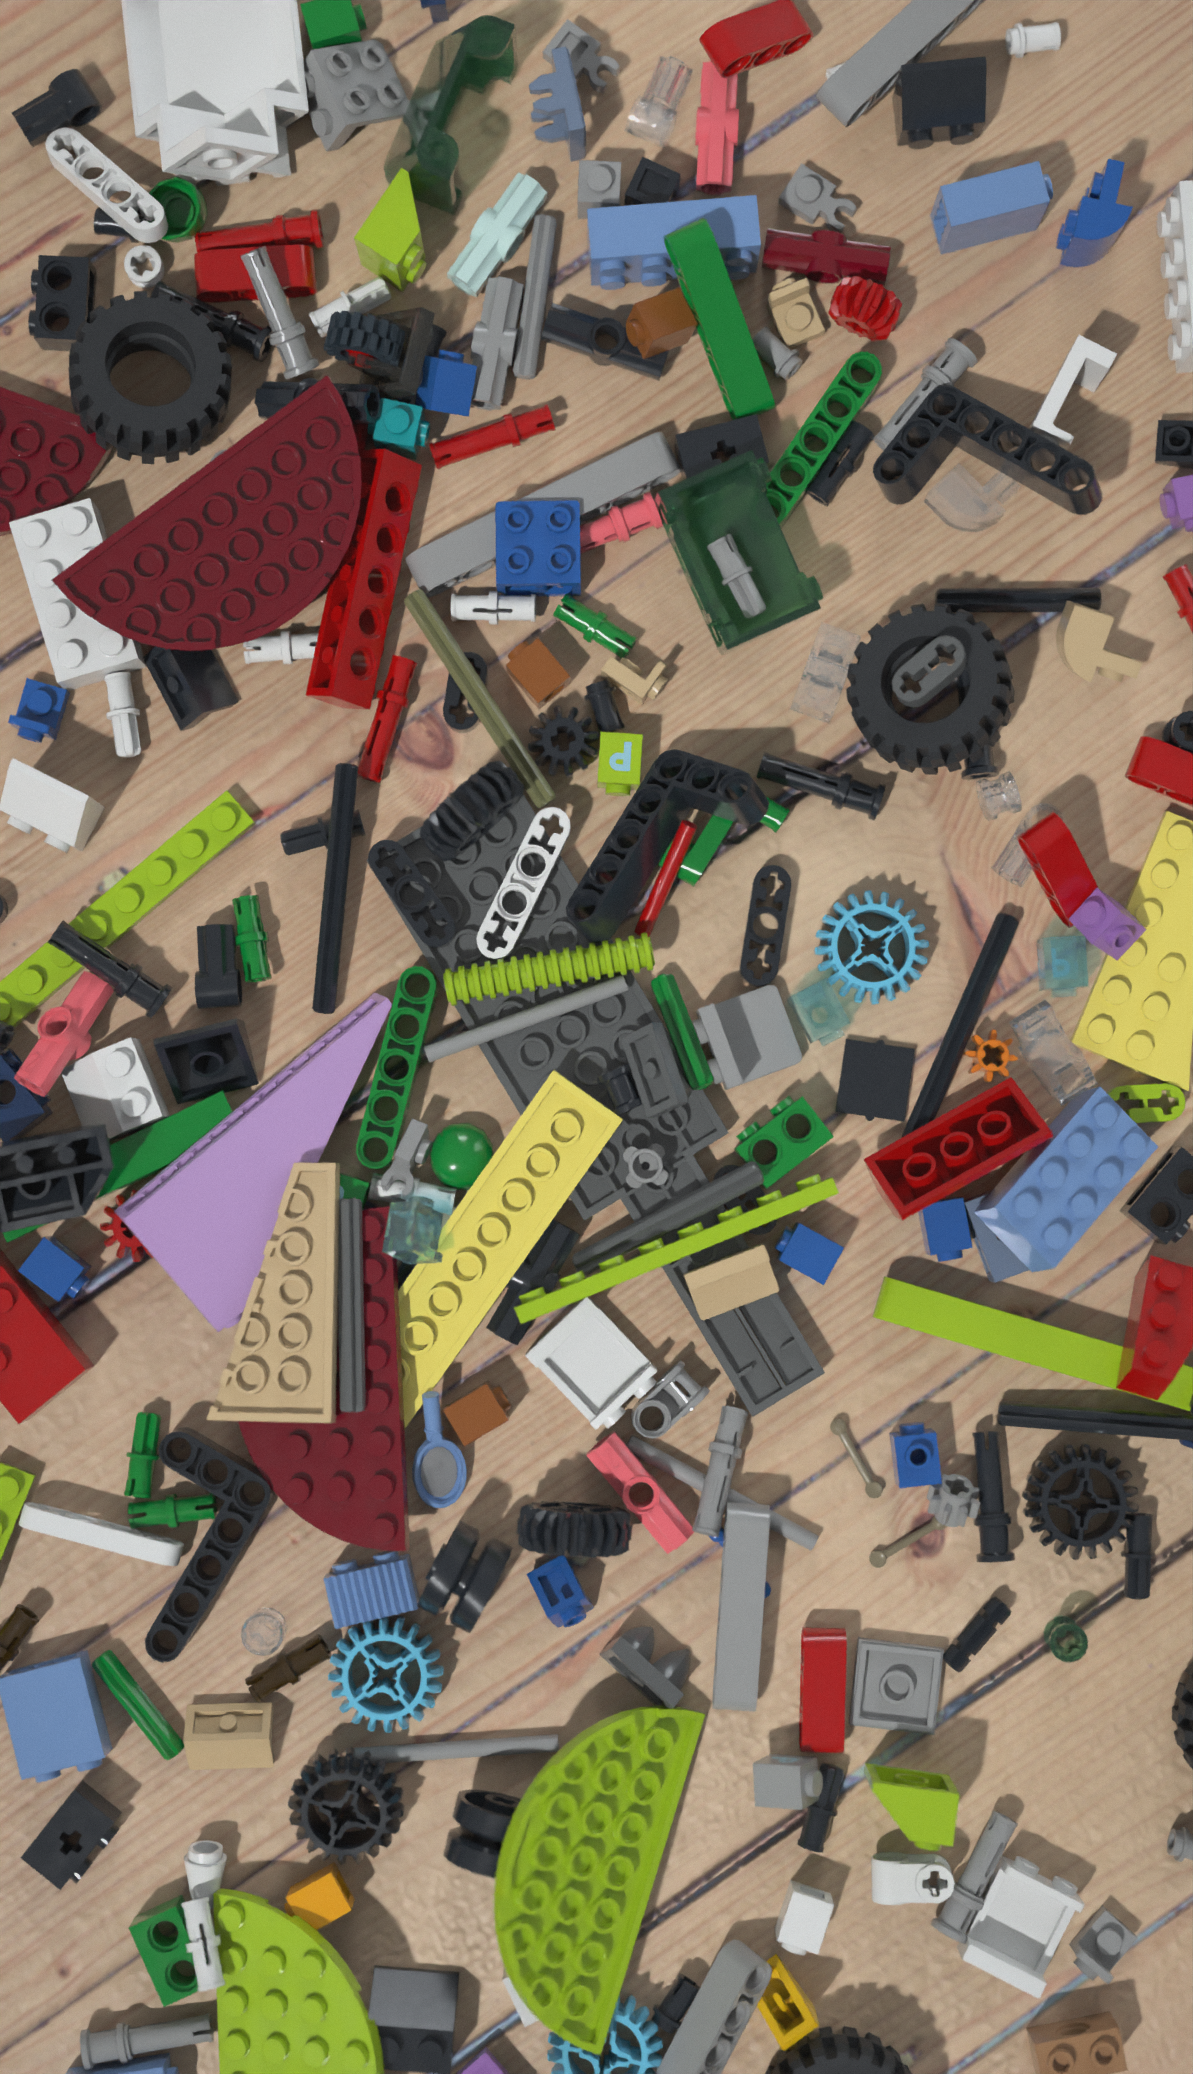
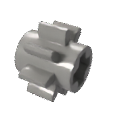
(953, 1500)

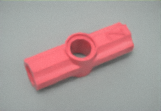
(716, 131)
(64, 1033)
(657, 1513)

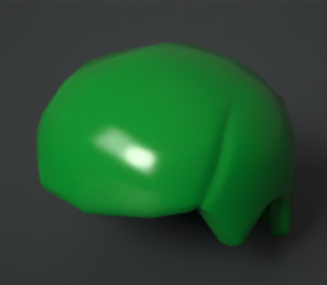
(183, 208)
(460, 1155)

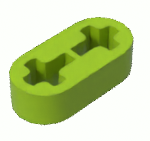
(1150, 1091)

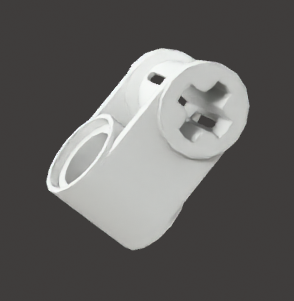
(904, 1878)

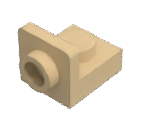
(794, 312)
(627, 679)

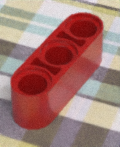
(755, 37)
(224, 278)
(1162, 769)
(1058, 865)
(822, 1690)

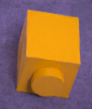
(320, 1897)

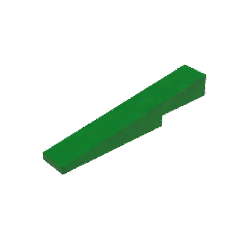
(155, 1147)

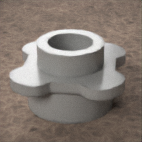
(636, 1157)

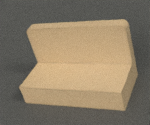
(731, 1281)
(229, 1736)

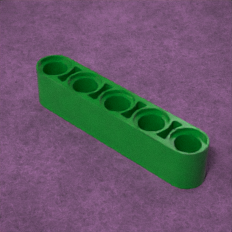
(719, 320)
(827, 428)
(394, 1046)

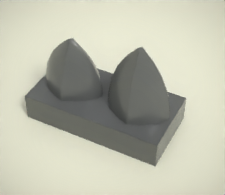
(655, 1070)
(657, 1682)

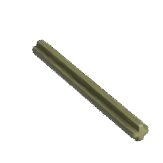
(479, 698)

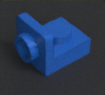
(39, 711)
(560, 1592)

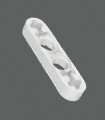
(108, 183)
(518, 881)
(101, 1534)

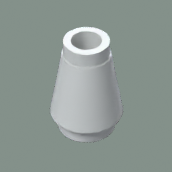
(204, 1869)

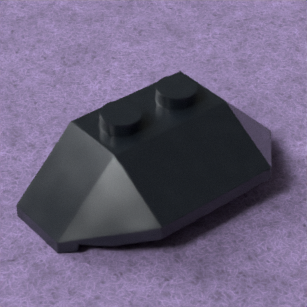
(52, 1175)

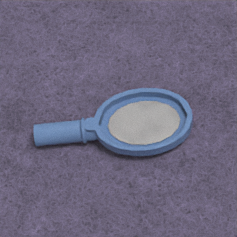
(438, 1465)

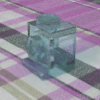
(819, 996)
(413, 1231)

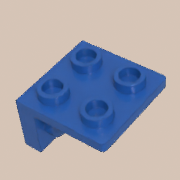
(538, 548)

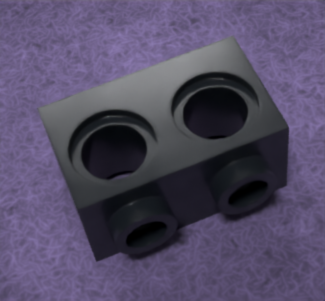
(73, 302)
(1163, 1187)

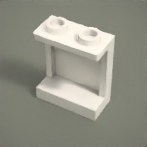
(1083, 365)
(593, 1363)
(1020, 1924)

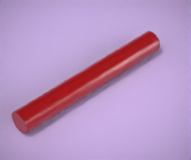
(666, 878)

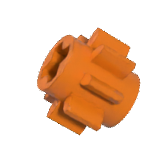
(978, 1054)

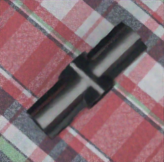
(578, 333)
(359, 399)
(537, 1270)

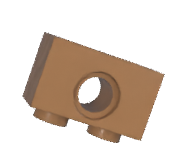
(1078, 2046)

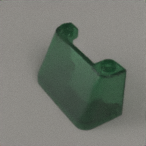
(463, 58)
(735, 502)

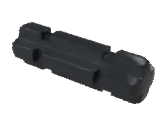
(976, 1634)

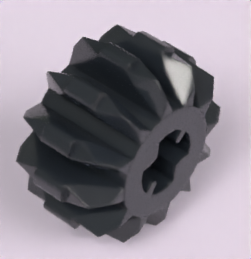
(550, 735)

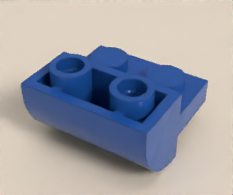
(1097, 220)

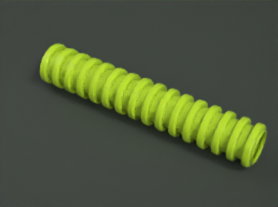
(549, 969)

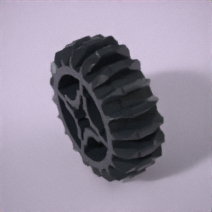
(471, 810)
(1079, 1521)
(574, 1529)
(361, 1812)

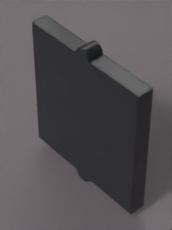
(874, 1080)

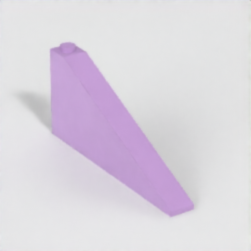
(221, 1197)

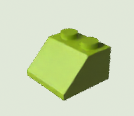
(391, 236)
(919, 1803)

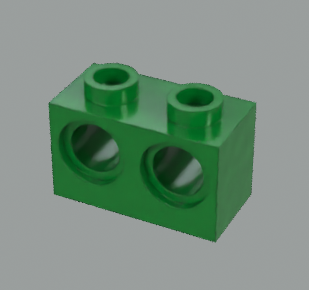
(788, 1149)
(162, 1952)

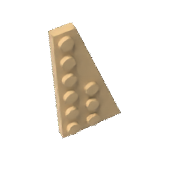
(288, 1329)

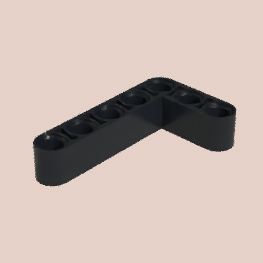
(990, 446)
(648, 826)
(215, 1542)

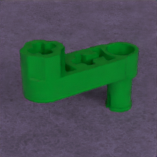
(703, 850)

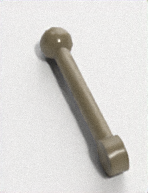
(872, 1488)
(878, 1557)

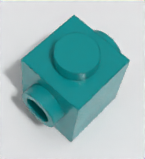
(400, 428)

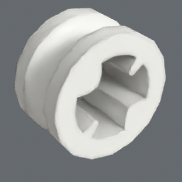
(138, 255)

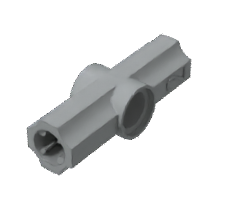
(495, 341)

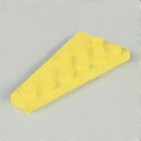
(1144, 1001)

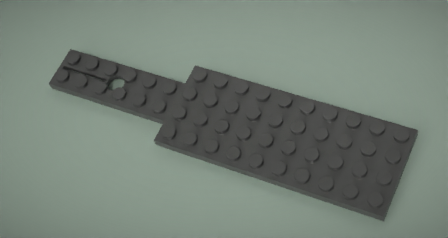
(582, 1048)

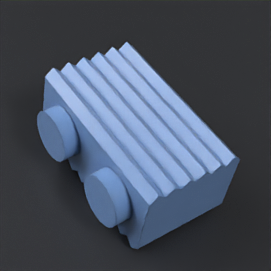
(371, 1589)

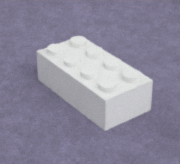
(1176, 264)
(77, 644)

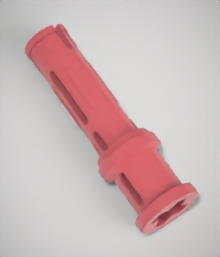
(620, 523)

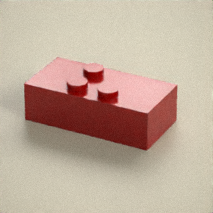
(35, 1349)

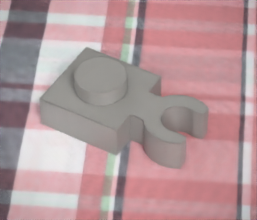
(583, 55)
(811, 196)

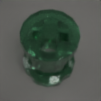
(1073, 1649)

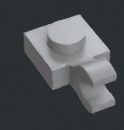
(412, 1150)

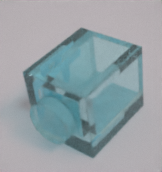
(1062, 965)

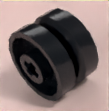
(464, 1576)
(482, 1829)

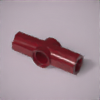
(825, 256)

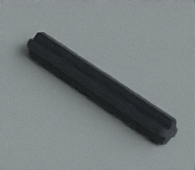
(1016, 599)

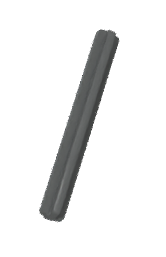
(670, 1217)
(351, 1307)

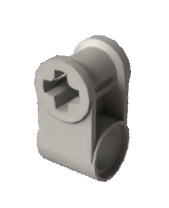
(669, 1400)

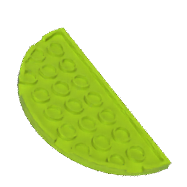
(585, 1865)
(286, 1996)

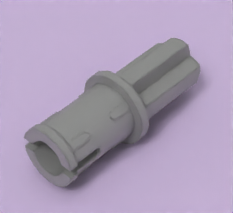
(737, 576)

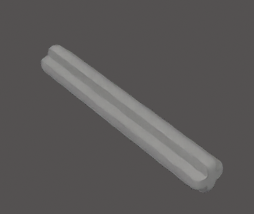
(534, 296)

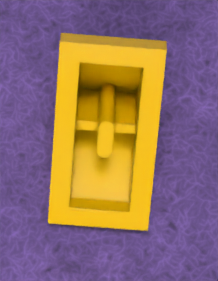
(786, 2006)

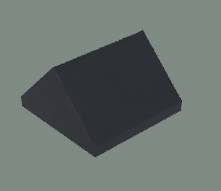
(207, 1060)

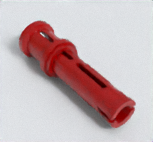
(281, 231)

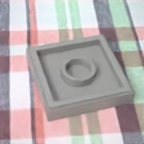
(896, 1686)

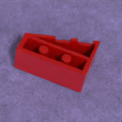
(1157, 1328)

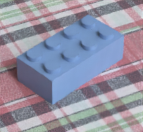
(630, 245)
(1066, 1180)

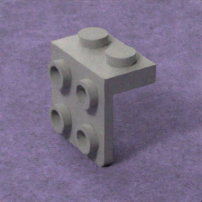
(351, 89)
(747, 1037)

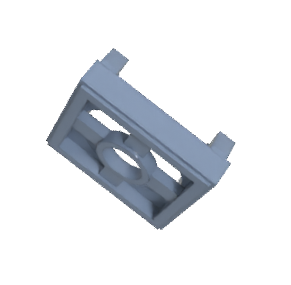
(561, 107)

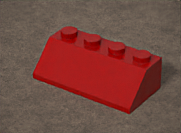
(956, 1149)

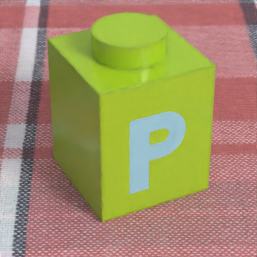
(619, 763)

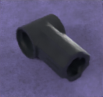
(64, 104)
(218, 979)

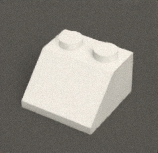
(49, 806)
(116, 1089)

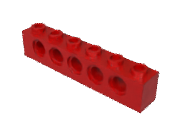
(365, 584)

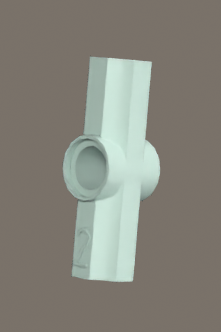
(497, 234)

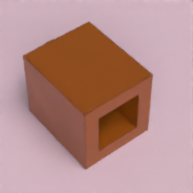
(660, 323)
(537, 672)
(478, 1412)

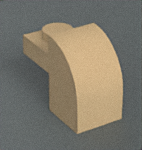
(1082, 642)

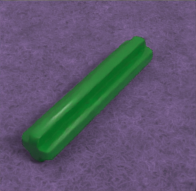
(682, 1032)
(138, 1705)

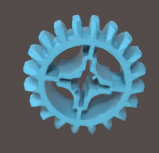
(884, 961)
(397, 1690)
(621, 2051)

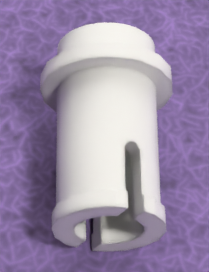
(1032, 39)

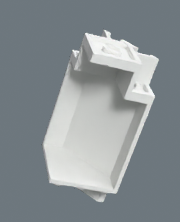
(216, 84)

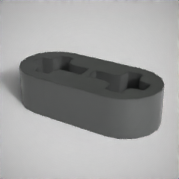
(936, 678)

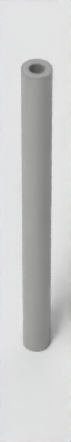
(525, 1018)
(696, 1480)
(461, 1749)

